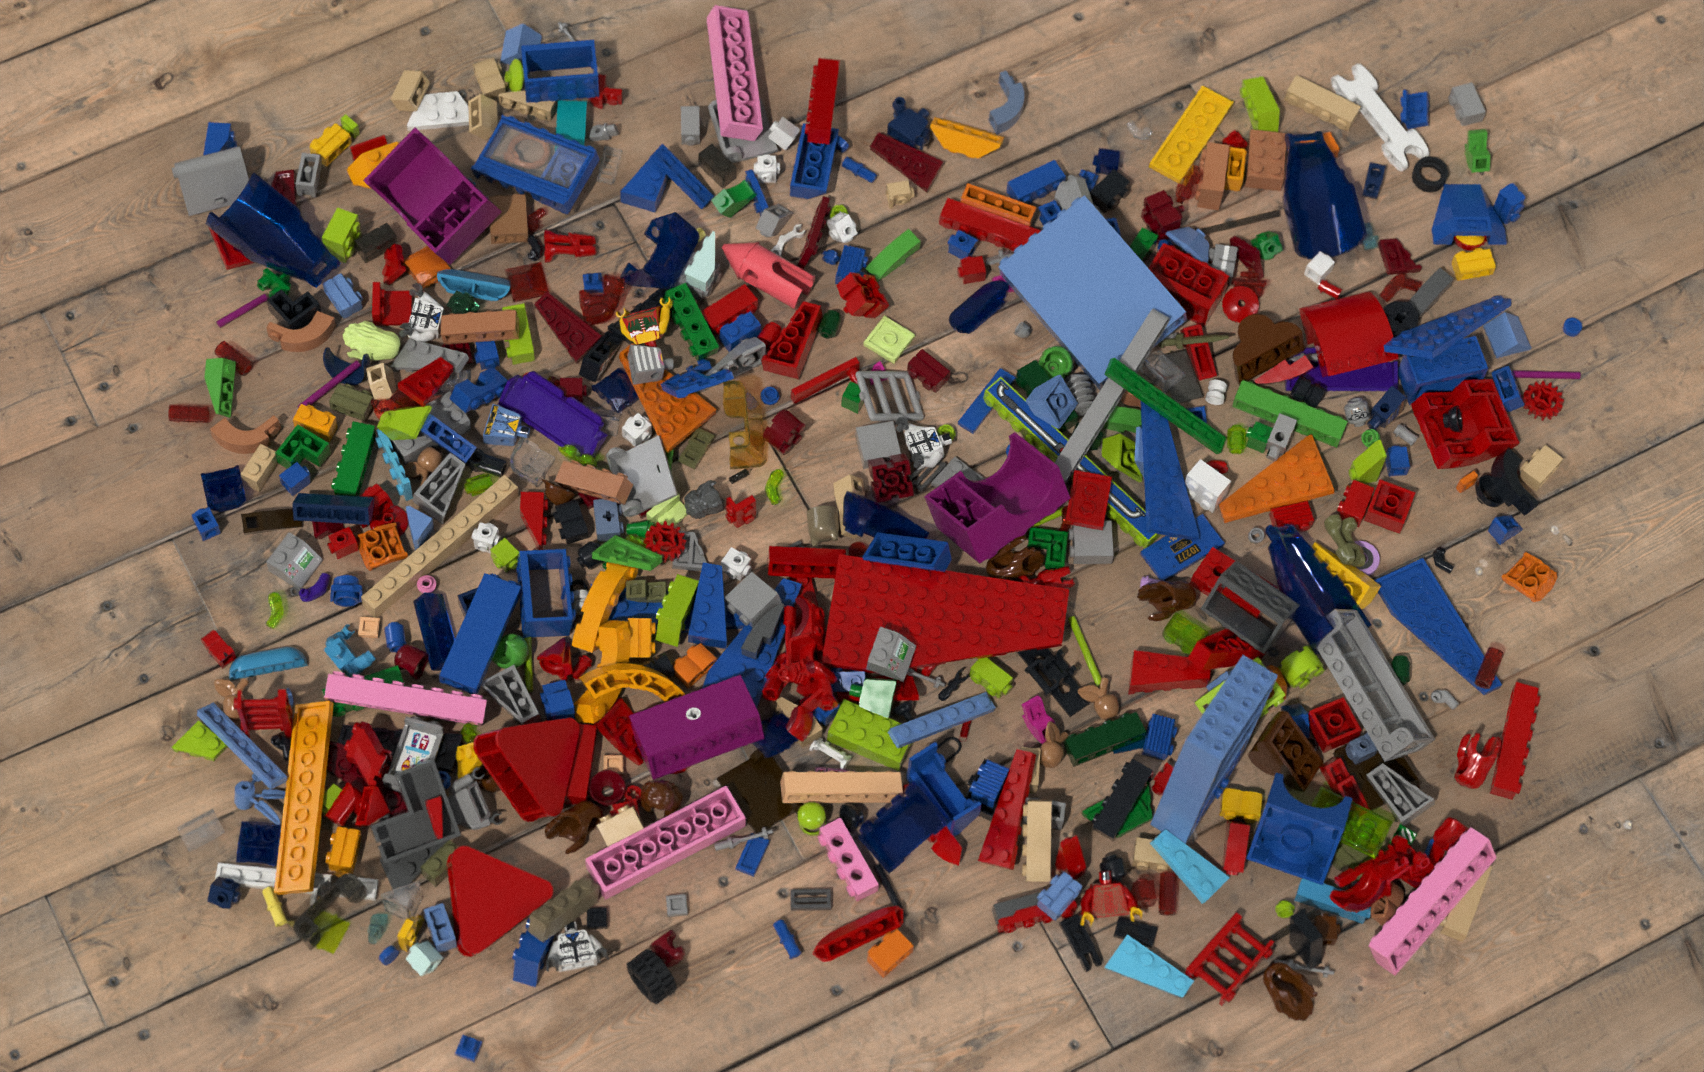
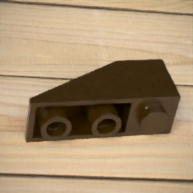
(269, 521)

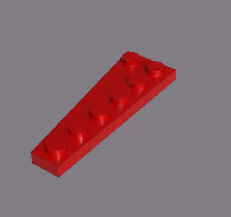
(1001, 839)

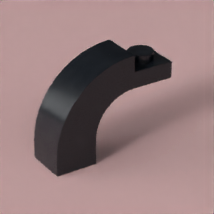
(1507, 482)

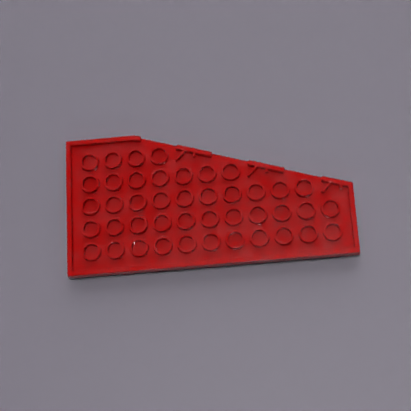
(940, 612)

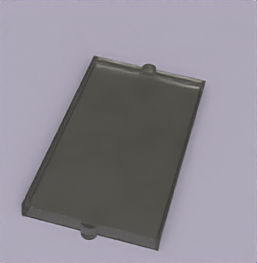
(1189, 386)

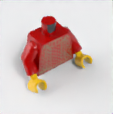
(1107, 900)

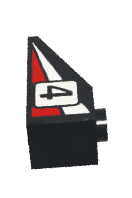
(600, 356)

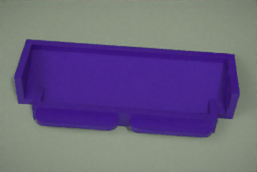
(1371, 378)
(553, 414)

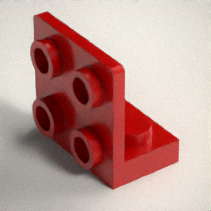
(390, 307)

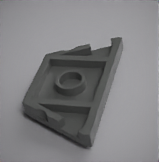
(407, 868)

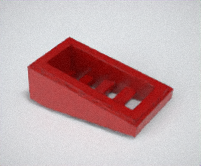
(434, 810)

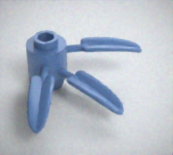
(245, 798)

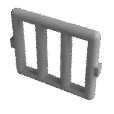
(891, 376)

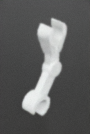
(783, 239)

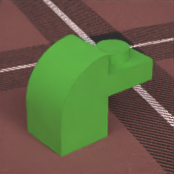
(1476, 151)

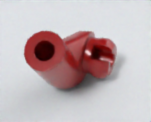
(1218, 464)

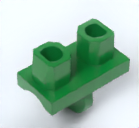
(274, 282)

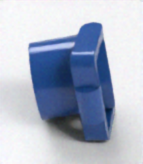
(346, 591)

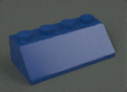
(812, 166)
(909, 552)

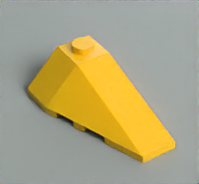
(1357, 582)

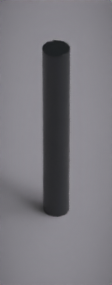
(888, 887)

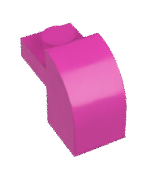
(1036, 718)

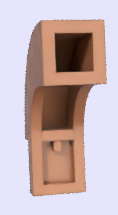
(305, 338)
(244, 441)

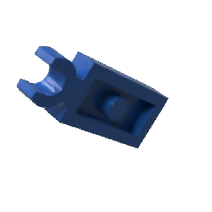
(760, 202)

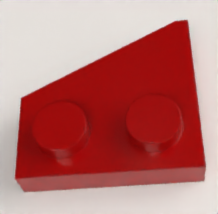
(393, 266)

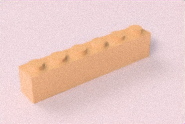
(840, 787)

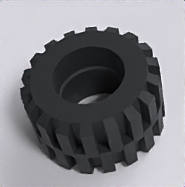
(651, 976)

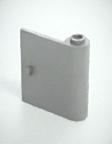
(739, 149)
(211, 180)
(642, 468)

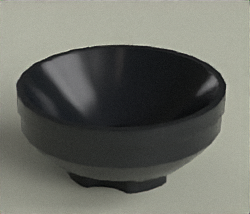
(1486, 486)

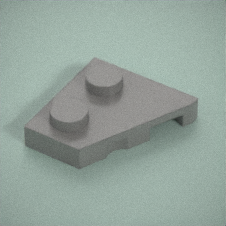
(693, 555)

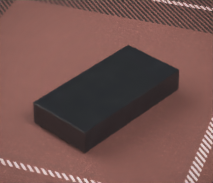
(1139, 931)

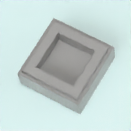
(676, 905)

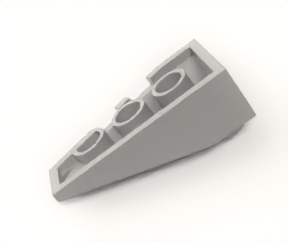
(741, 359)

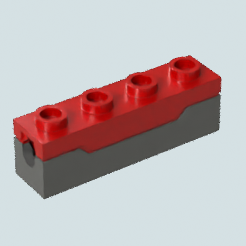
(1023, 913)

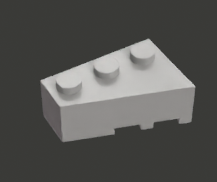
(440, 487)
(512, 695)
(1399, 795)

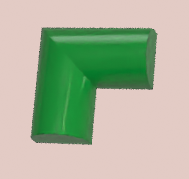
(1054, 543)

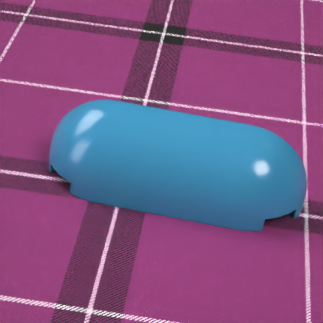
(475, 284)
(266, 662)

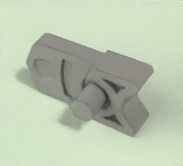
(997, 258)

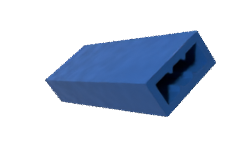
(480, 633)

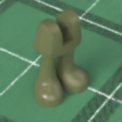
(1341, 531)

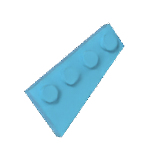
(397, 471)
(1193, 869)
(1143, 965)

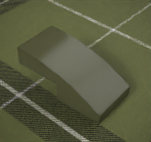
(696, 448)
(645, 592)

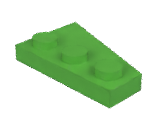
(626, 553)

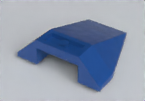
(1466, 212)

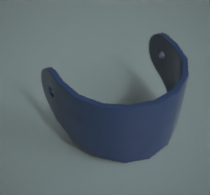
(335, 366)

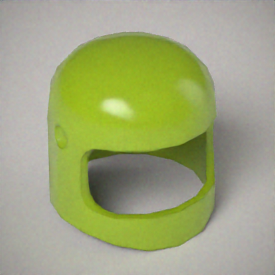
(811, 816)

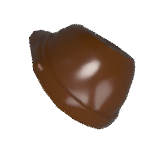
(557, 494)

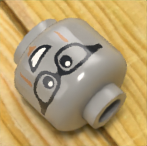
(1357, 412)

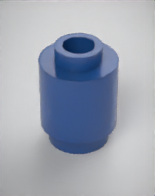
(395, 636)

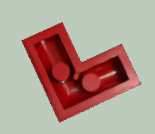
(344, 805)

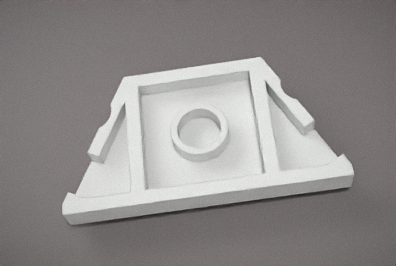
(440, 111)

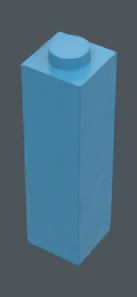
(1319, 897)

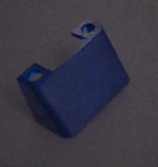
(673, 249)
(902, 826)

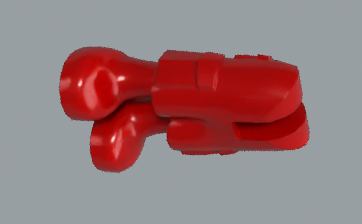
(1051, 578)

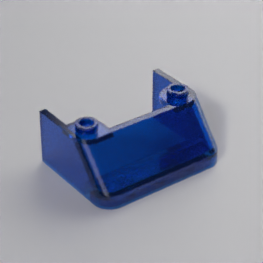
(868, 517)

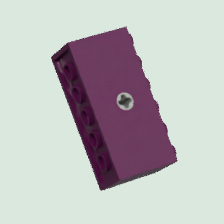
(696, 727)

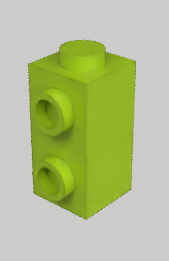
(991, 677)

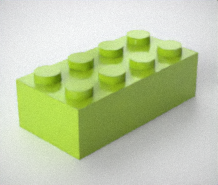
(866, 735)

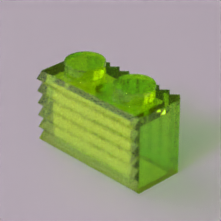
(1183, 633)

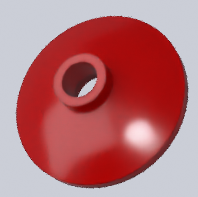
(1231, 307)
(397, 514)

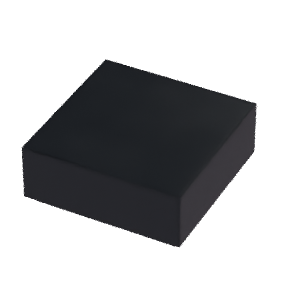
(597, 918)

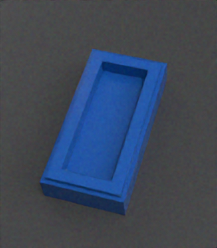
(752, 855)

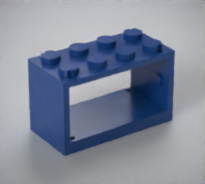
(555, 57)
(1443, 372)
(545, 560)

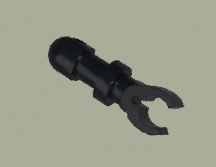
(952, 686)

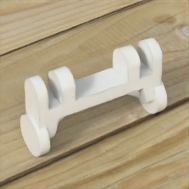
(826, 748)

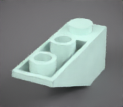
(702, 270)

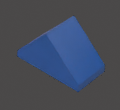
(1504, 528)
(1300, 717)

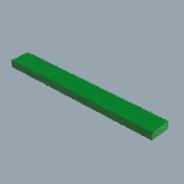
(1165, 405)

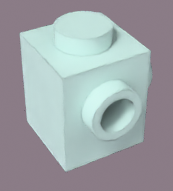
(424, 958)

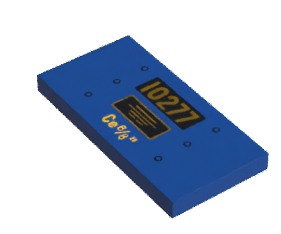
(1174, 554)

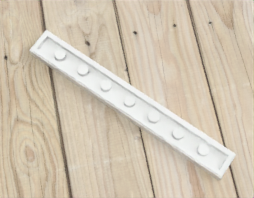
(265, 877)

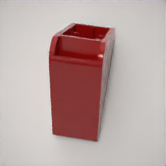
(531, 764)
(489, 897)

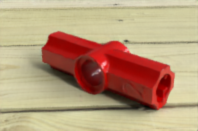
(774, 685)

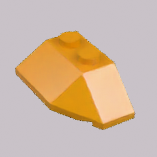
(965, 138)
(367, 163)

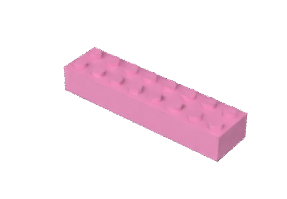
(734, 73)
(405, 700)
(665, 842)
(1432, 901)

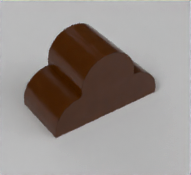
(1264, 345)
(1286, 751)

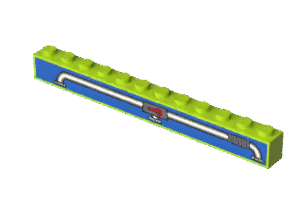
(1051, 441)

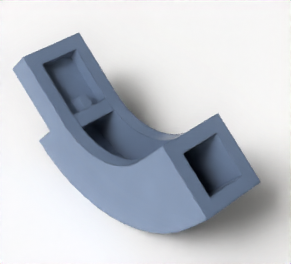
(1008, 114)

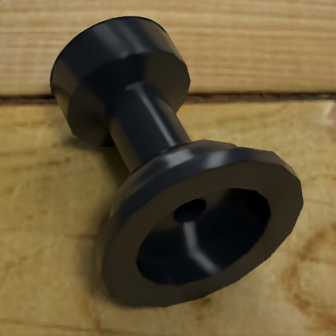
(904, 709)

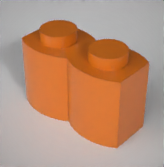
(693, 665)

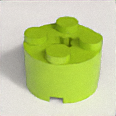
(1301, 667)

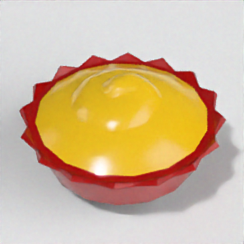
(1470, 242)

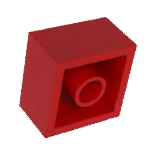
(1389, 506)
(1333, 725)

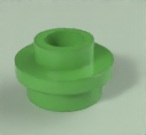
(1367, 435)

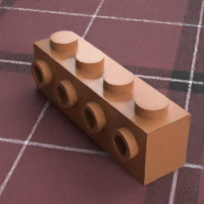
(480, 326)
(594, 482)

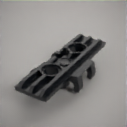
(1058, 674)

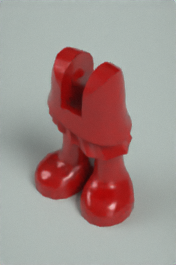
(579, 245)

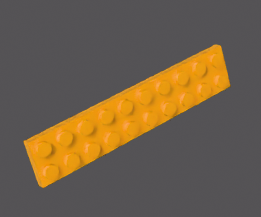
(304, 798)

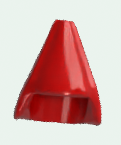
(557, 659)

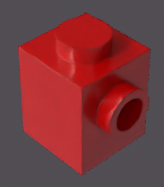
(972, 269)
(342, 543)

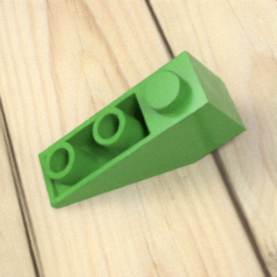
(220, 384)

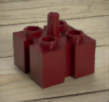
(1161, 215)
(890, 477)

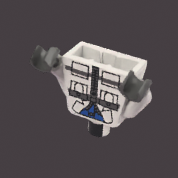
(425, 317)
(923, 443)
(575, 950)

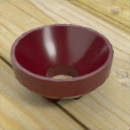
(607, 779)

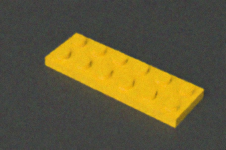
(1191, 134)

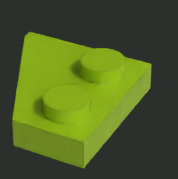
(200, 742)

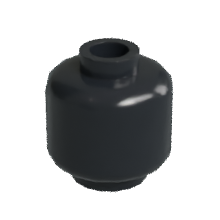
(585, 555)
(1116, 866)

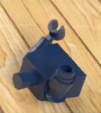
(908, 125)

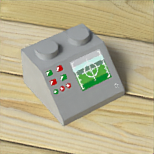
(294, 561)
(891, 654)

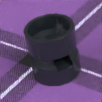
(1308, 392)
(661, 664)

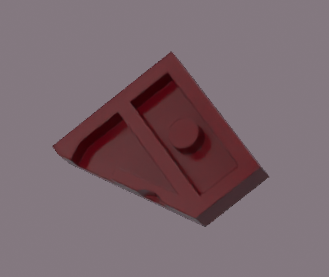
(1396, 258)

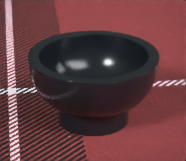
(1453, 419)
(851, 816)

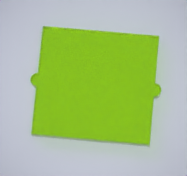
(331, 930)

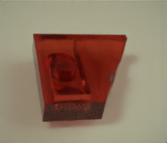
(1183, 190)

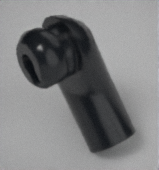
(536, 248)
(1439, 560)

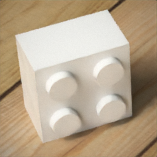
(1206, 486)

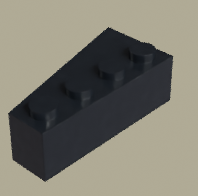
(1122, 799)

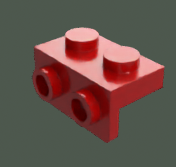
(740, 513)

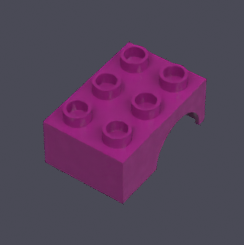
(432, 196)
(1002, 507)

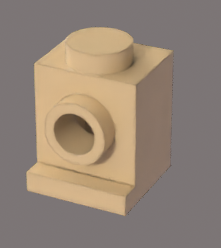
(899, 193)

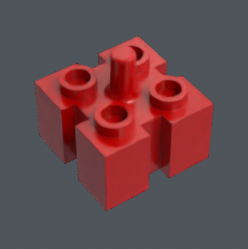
(862, 295)

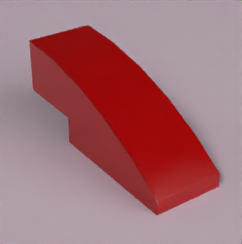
(1199, 354)
(1285, 372)
(1341, 782)

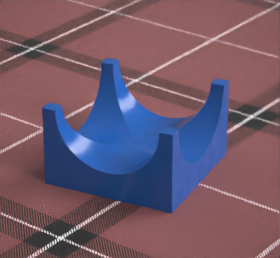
(1297, 836)

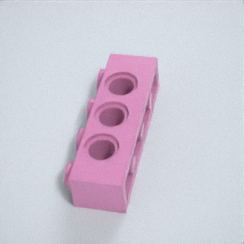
(838, 832)

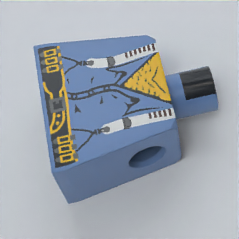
(504, 427)

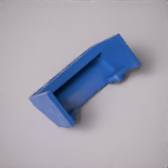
(929, 769)

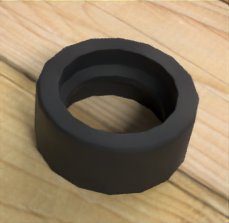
(1431, 162)

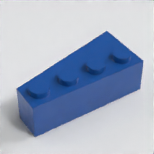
(708, 615)

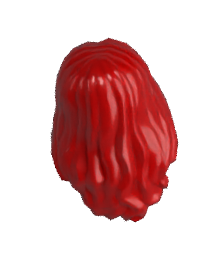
(1472, 765)

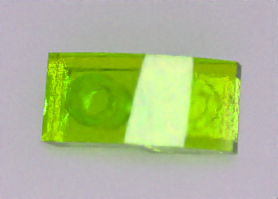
(571, 453)

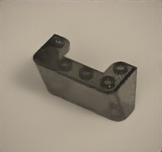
(302, 919)

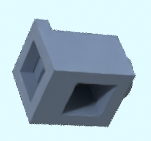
(1361, 749)

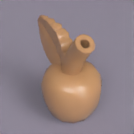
(426, 462)
(229, 691)
(1105, 705)
(1051, 750)

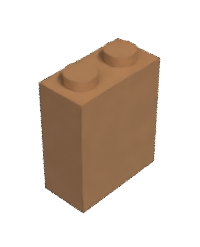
(511, 223)

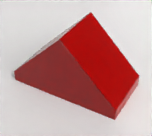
(371, 806)

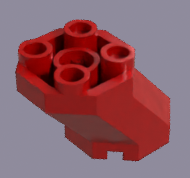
(368, 754)

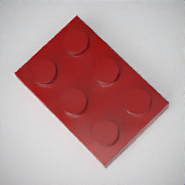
(1088, 500)

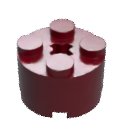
(784, 431)

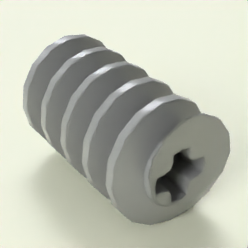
(1082, 393)

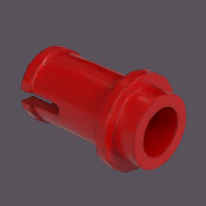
(1329, 289)
(580, 668)

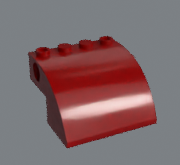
(1348, 333)
(1484, 424)

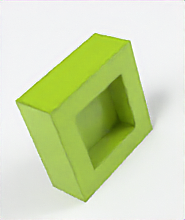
(349, 126)

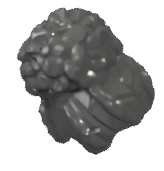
(703, 501)

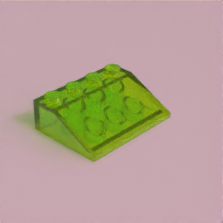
(1363, 827)

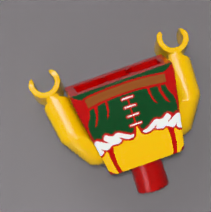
(645, 325)

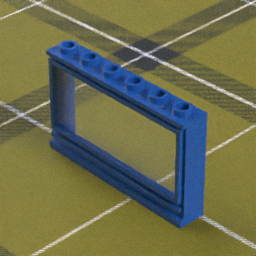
(536, 162)

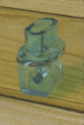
(1370, 241)
(377, 927)

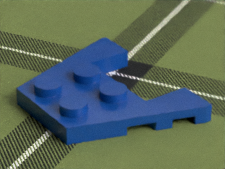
(694, 380)

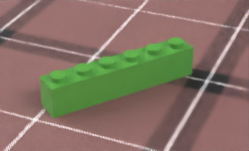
(1268, 405)

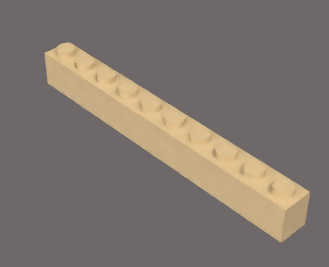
(439, 546)

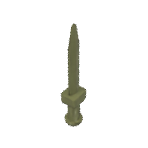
(1180, 340)

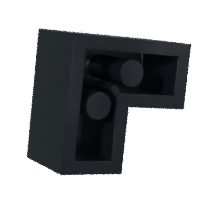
(291, 313)

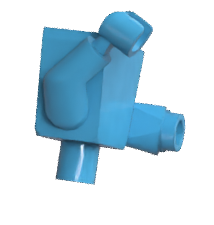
(344, 656)

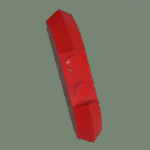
(945, 844)
(859, 933)

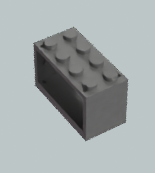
(1257, 593)

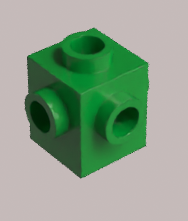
(1268, 244)

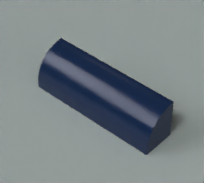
(333, 508)

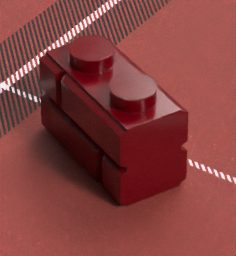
(928, 371)

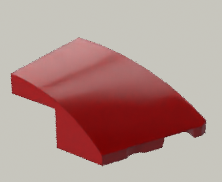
(618, 731)

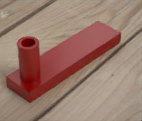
(844, 370)

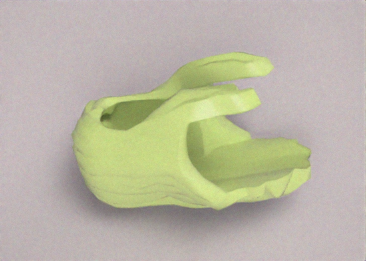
(371, 340)

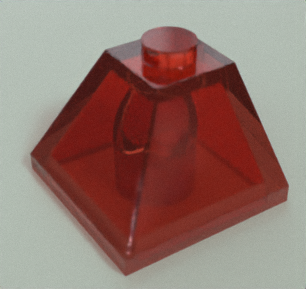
(526, 282)

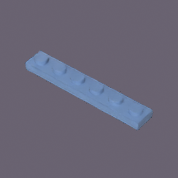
(941, 720)
(241, 745)

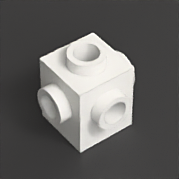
(766, 169)
(842, 227)
(637, 429)
(485, 537)
(736, 564)

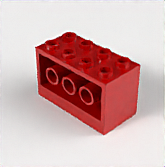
(1190, 282)

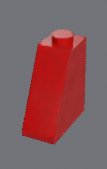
(1235, 847)

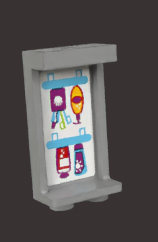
(417, 744)

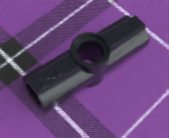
(487, 464)

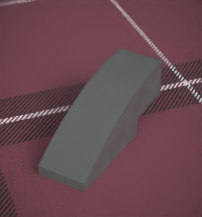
(1431, 291)
(762, 632)

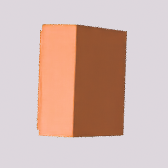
(1467, 482)

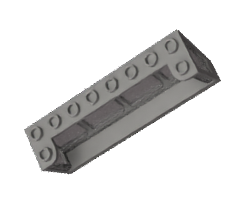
(1372, 687)

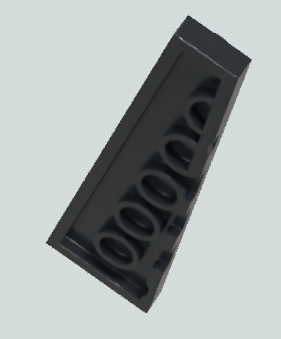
(390, 738)

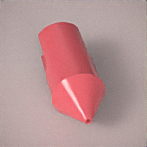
(769, 272)

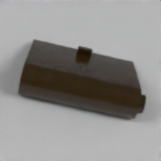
(1360, 771)
(760, 786)

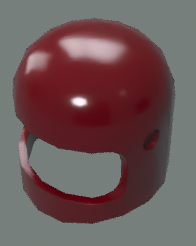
(409, 657)
(665, 950)

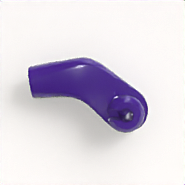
(316, 590)

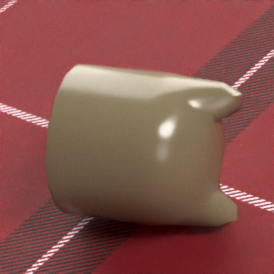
(822, 524)

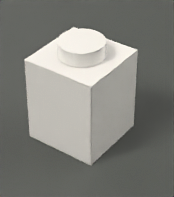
(783, 133)
(1319, 267)

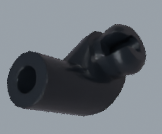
(283, 744)

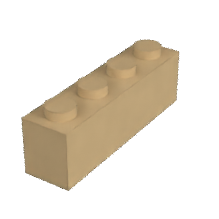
(1322, 103)
(1038, 840)
(1460, 918)

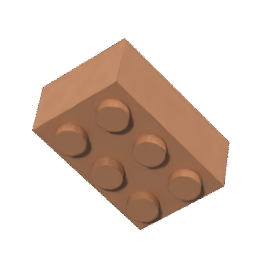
(1265, 160)
(1213, 173)

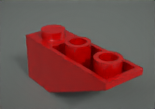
(532, 513)
(1070, 858)

